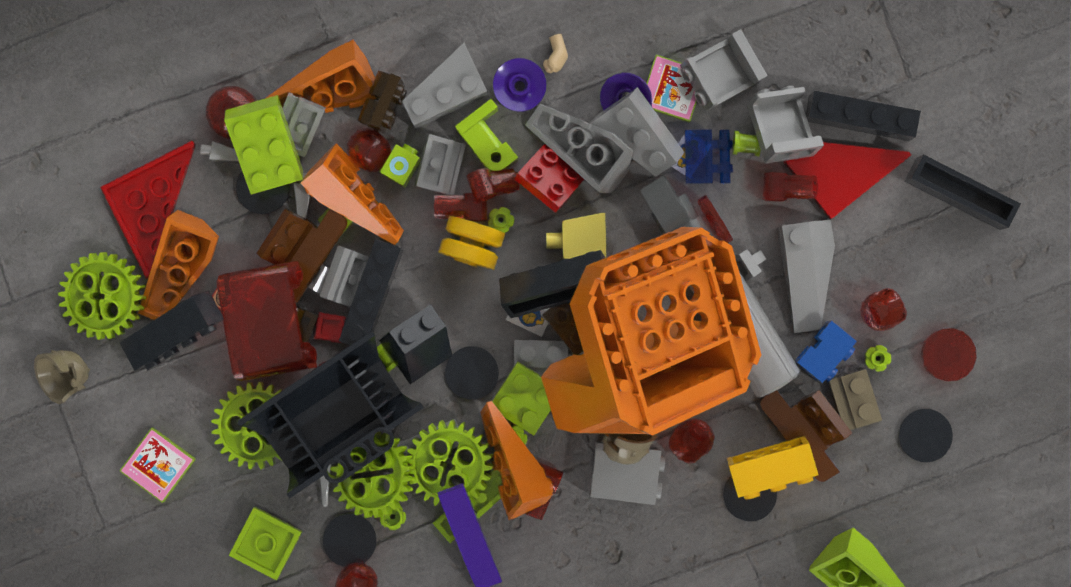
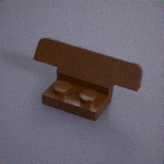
(302, 241)
(809, 418)

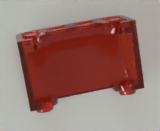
(264, 321)

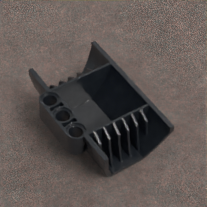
(331, 414)

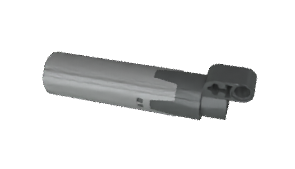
(775, 365)

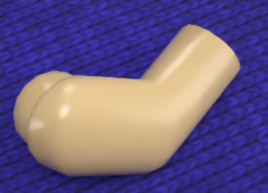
(558, 56)

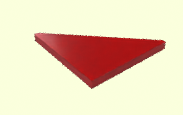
(845, 172)
(146, 199)

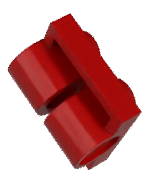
(549, 178)

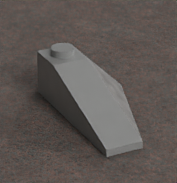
(588, 149)
(807, 265)

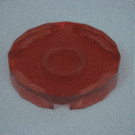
(714, 219)
(948, 354)

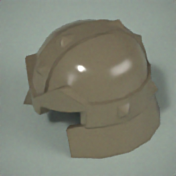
(60, 374)
(627, 447)

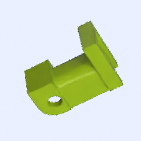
(483, 140)

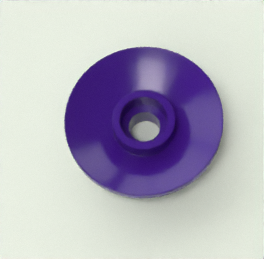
(519, 71)
(618, 84)

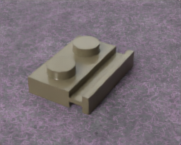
(855, 399)

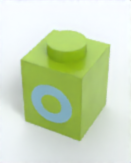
(401, 164)

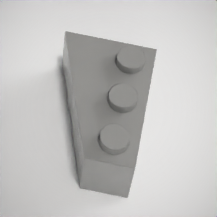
(446, 89)
(642, 131)

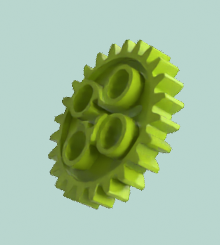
(78, 294)
(237, 441)
(427, 455)
(376, 498)

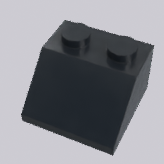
(418, 344)

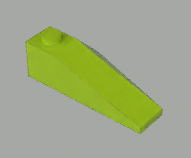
(853, 562)

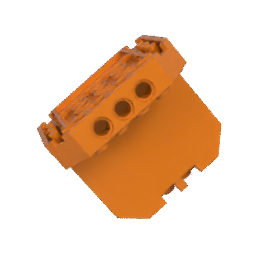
(668, 365)

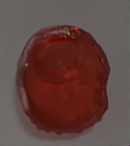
(368, 149)
(883, 310)
(691, 440)
(357, 575)

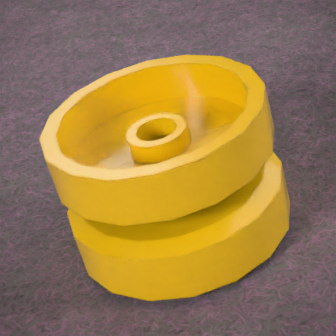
(472, 240)

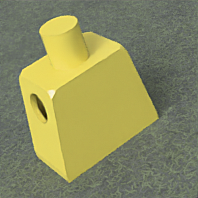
(580, 236)

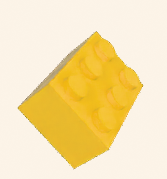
(772, 467)

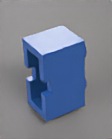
(831, 347)

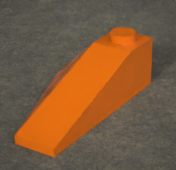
(333, 80)
(338, 186)
(180, 259)
(521, 474)

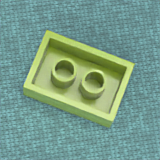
(263, 144)

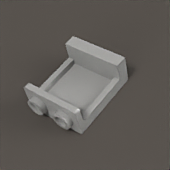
(723, 71)
(782, 125)
(627, 482)

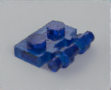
(698, 156)

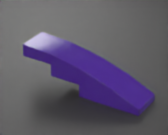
(469, 536)

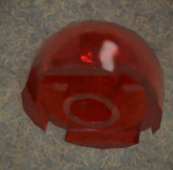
(222, 100)

